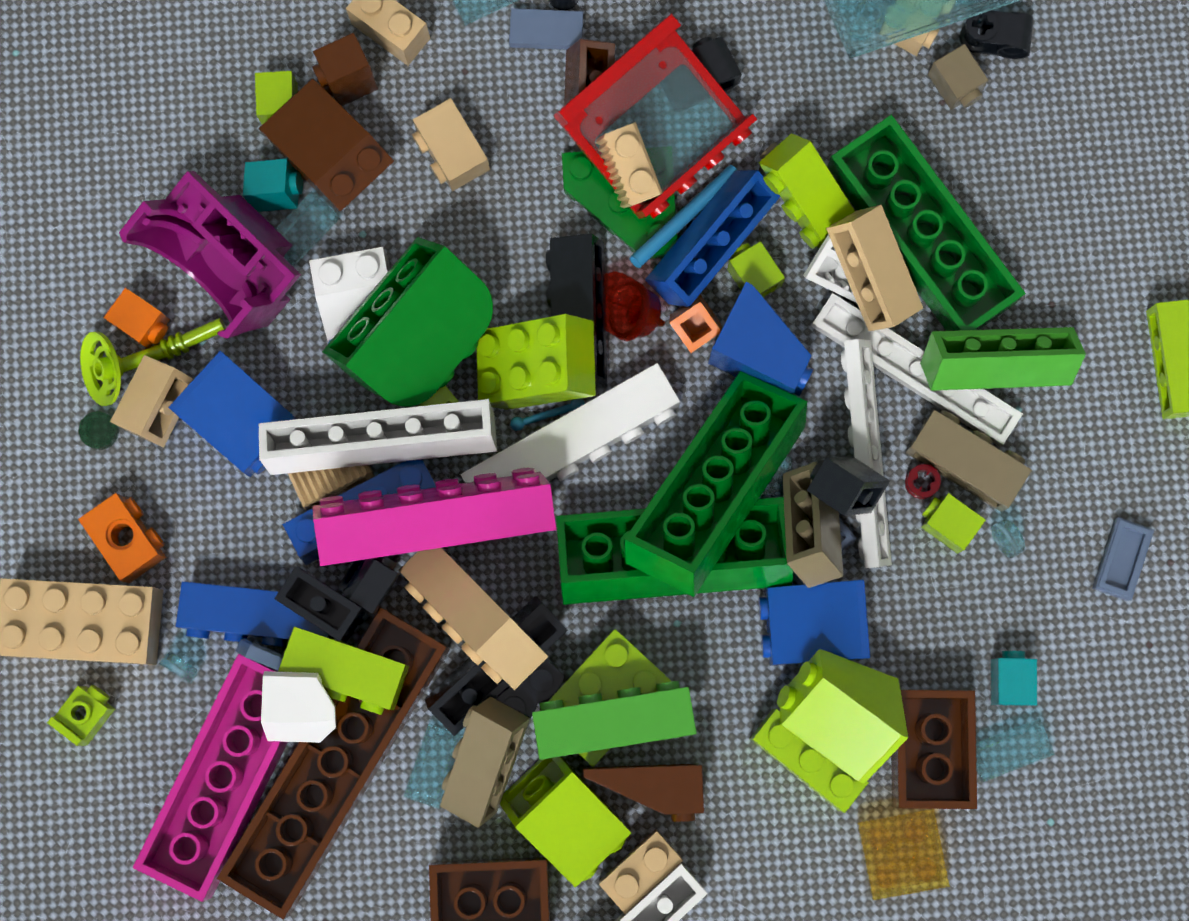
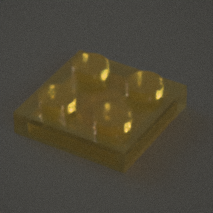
(902, 854)

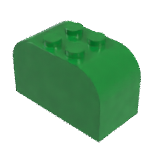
(414, 326)

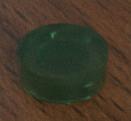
(98, 431)

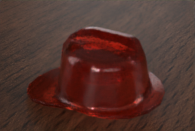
(630, 307)

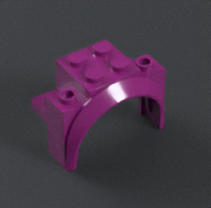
(221, 247)

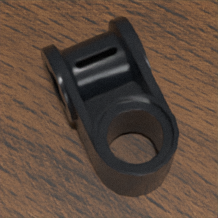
(1000, 32)

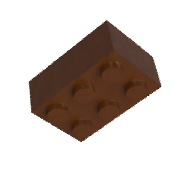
(939, 757)
(490, 890)

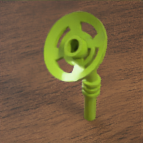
(112, 366)

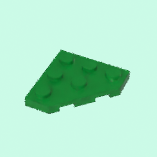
(594, 193)

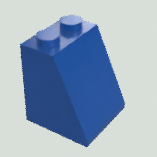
(761, 345)
(227, 410)
(814, 619)

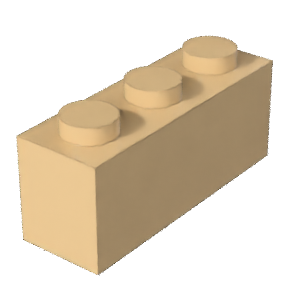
(875, 268)

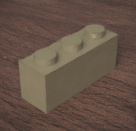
(969, 459)
(810, 531)
(483, 761)

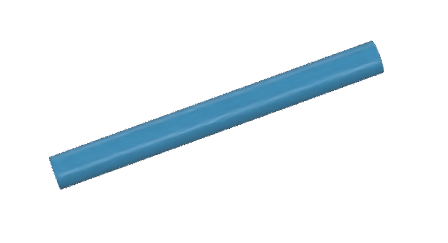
(681, 219)

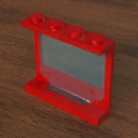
(675, 105)

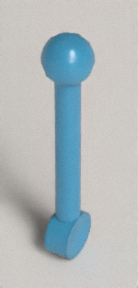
(518, 423)

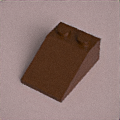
(326, 145)
(664, 788)

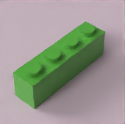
(1002, 358)
(613, 722)

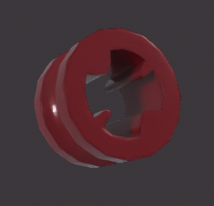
(932, 487)

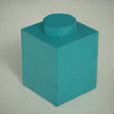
(272, 185)
(1014, 680)

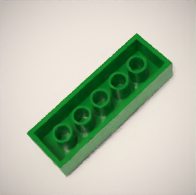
(938, 241)
(715, 483)
(596, 566)

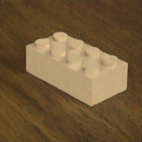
(471, 617)
(80, 621)

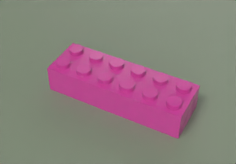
(433, 516)
(214, 789)

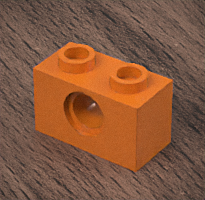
(103, 527)

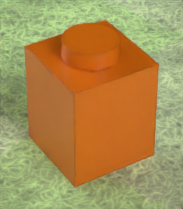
(137, 319)
(695, 324)

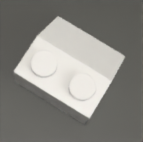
(344, 283)

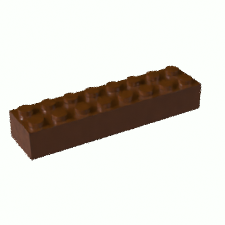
(328, 778)

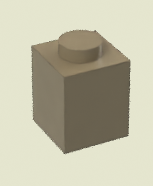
(958, 78)

